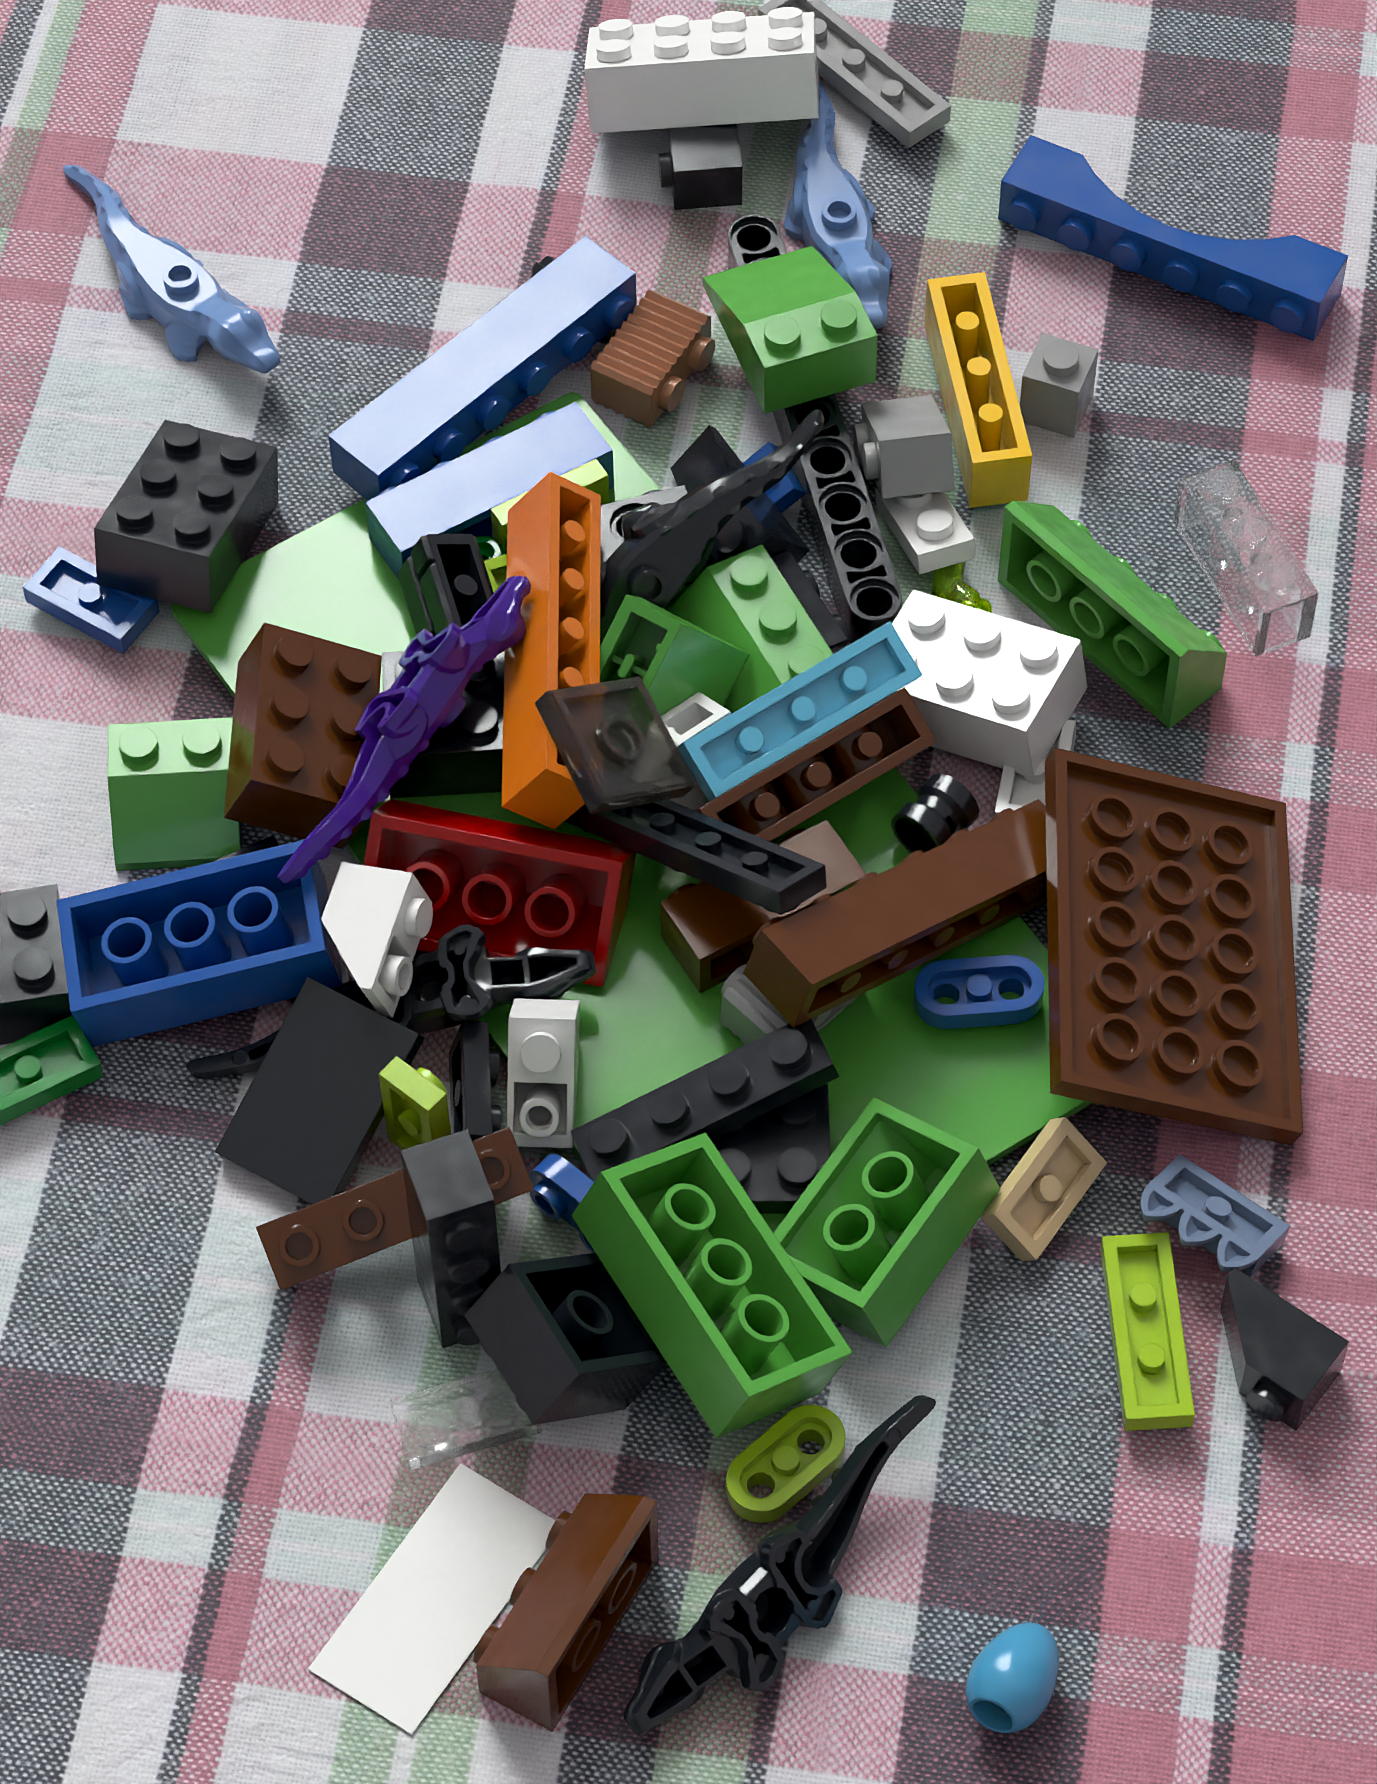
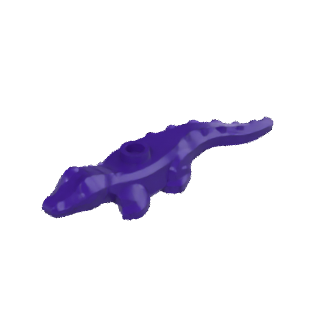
(409, 713)

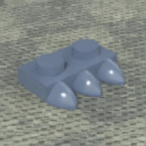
(1213, 1216)

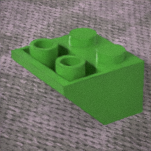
(668, 655)

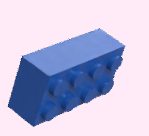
(194, 944)

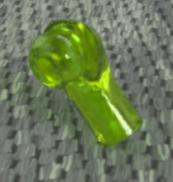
(950, 586)

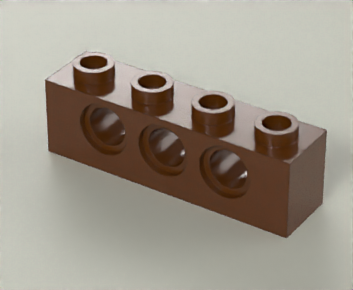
(825, 769)
(372, 1216)

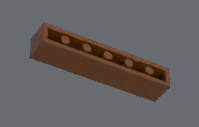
(902, 916)

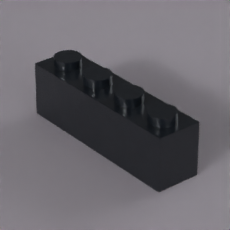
(451, 1231)

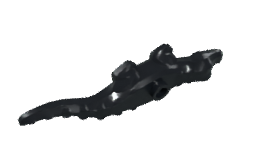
(673, 541)
(445, 989)
(772, 1591)

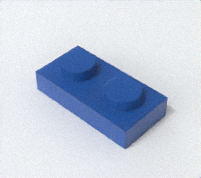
(70, 592)

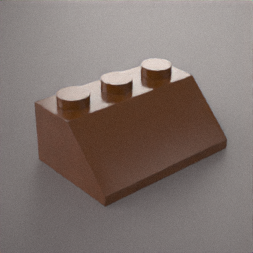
(569, 1606)

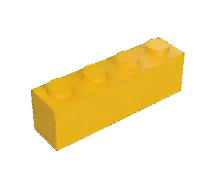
(977, 390)

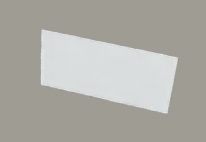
(434, 1599)

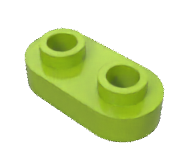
(781, 1465)

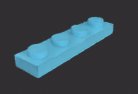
(799, 711)

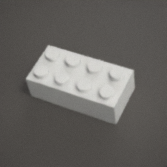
(702, 71)

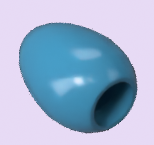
(1013, 1678)

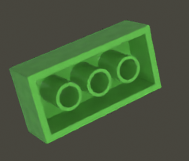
(711, 1284)

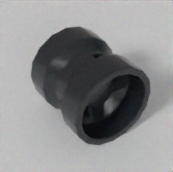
(939, 812)

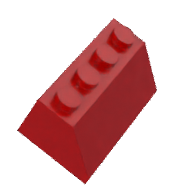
(508, 880)

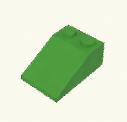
(794, 328)

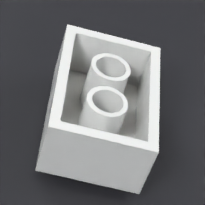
(990, 681)

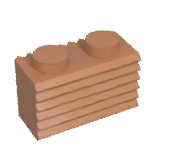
(652, 358)

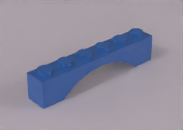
(1271, 280)

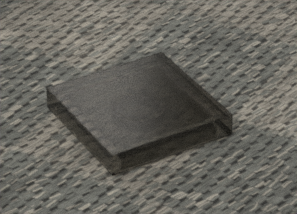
(615, 744)

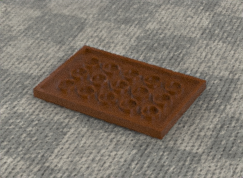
(1170, 948)

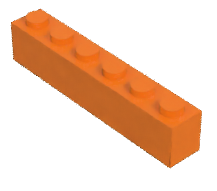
(558, 548)

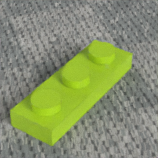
(1147, 1332)

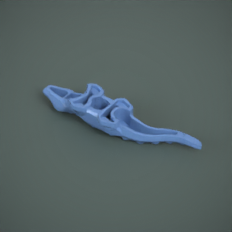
(836, 217)
(174, 288)

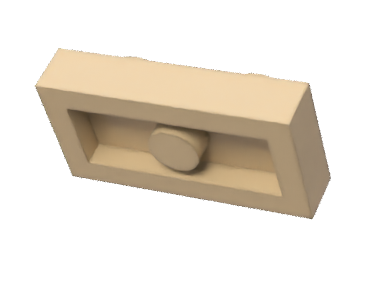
(1043, 1189)

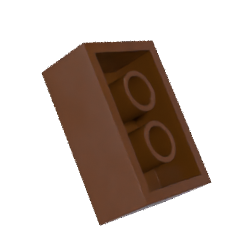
(296, 729)

